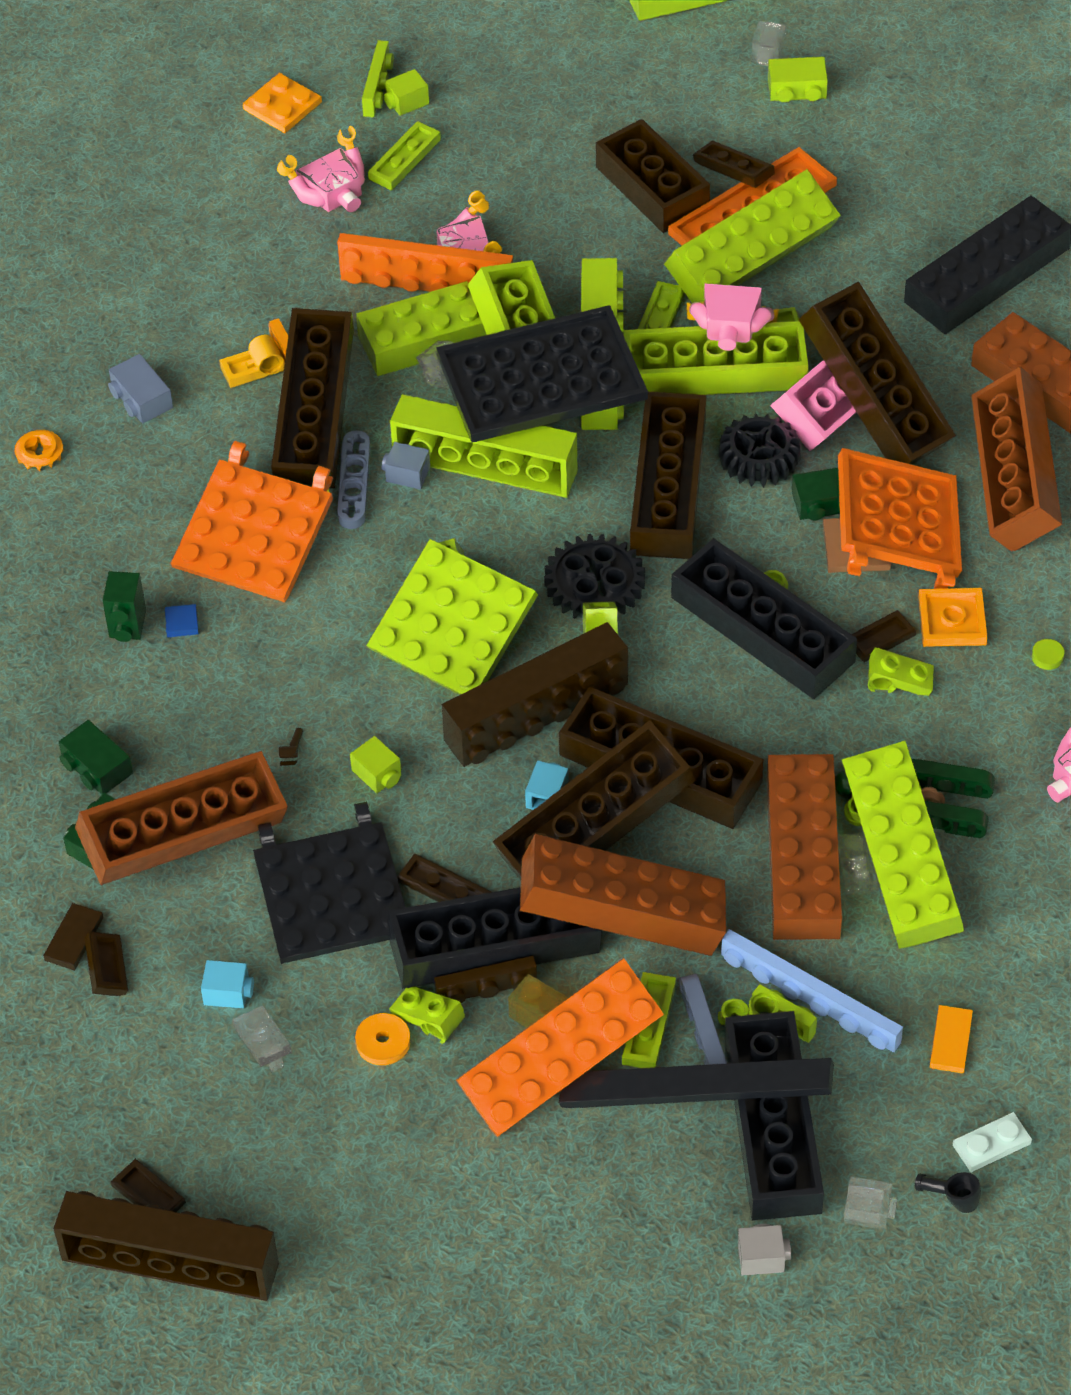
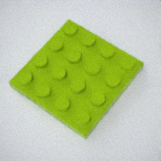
(452, 619)

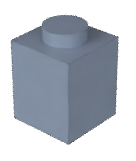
(406, 465)

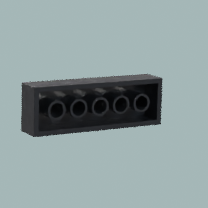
(987, 264)
(764, 618)
(479, 933)
(776, 1131)

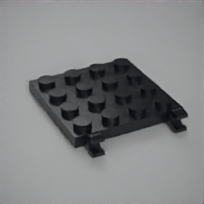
(328, 888)

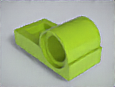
(895, 671)
(773, 1001)
(429, 1011)

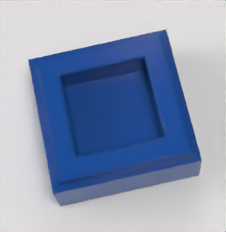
(181, 620)

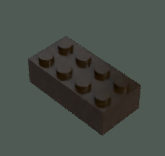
(651, 174)

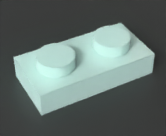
(992, 1142)

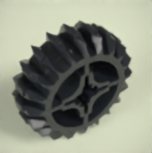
(759, 442)

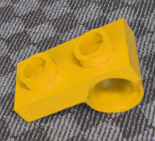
(259, 362)

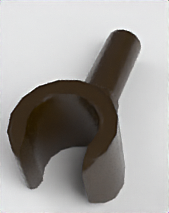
(292, 750)

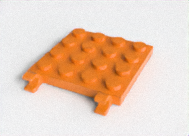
(899, 515)
(253, 527)

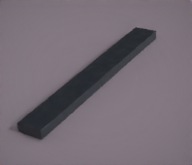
(700, 1083)

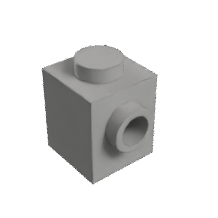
(762, 1249)

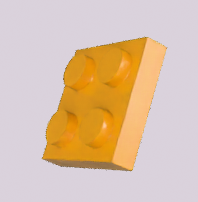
(282, 102)
(952, 617)

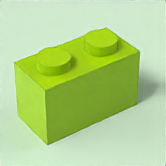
(797, 79)

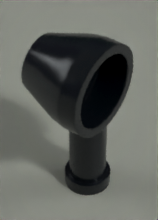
(960, 1189)

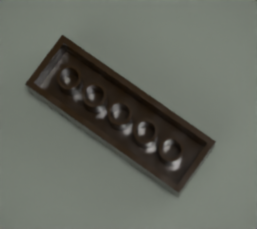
(876, 376)
(313, 394)
(668, 475)
(534, 694)
(722, 773)
(605, 797)
(166, 1245)

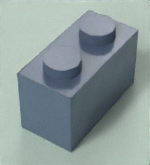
(140, 389)

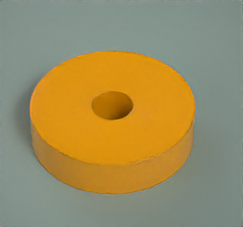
(382, 1052)

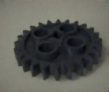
(615, 566)

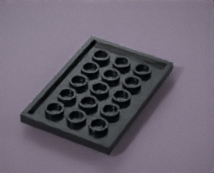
(541, 373)

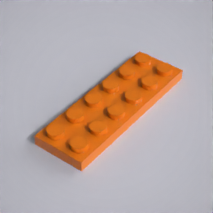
(743, 195)
(409, 263)
(559, 1047)

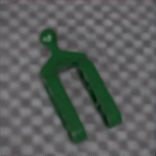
(961, 781)

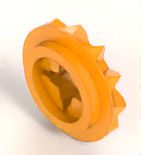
(28, 444)

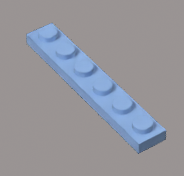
(820, 996)

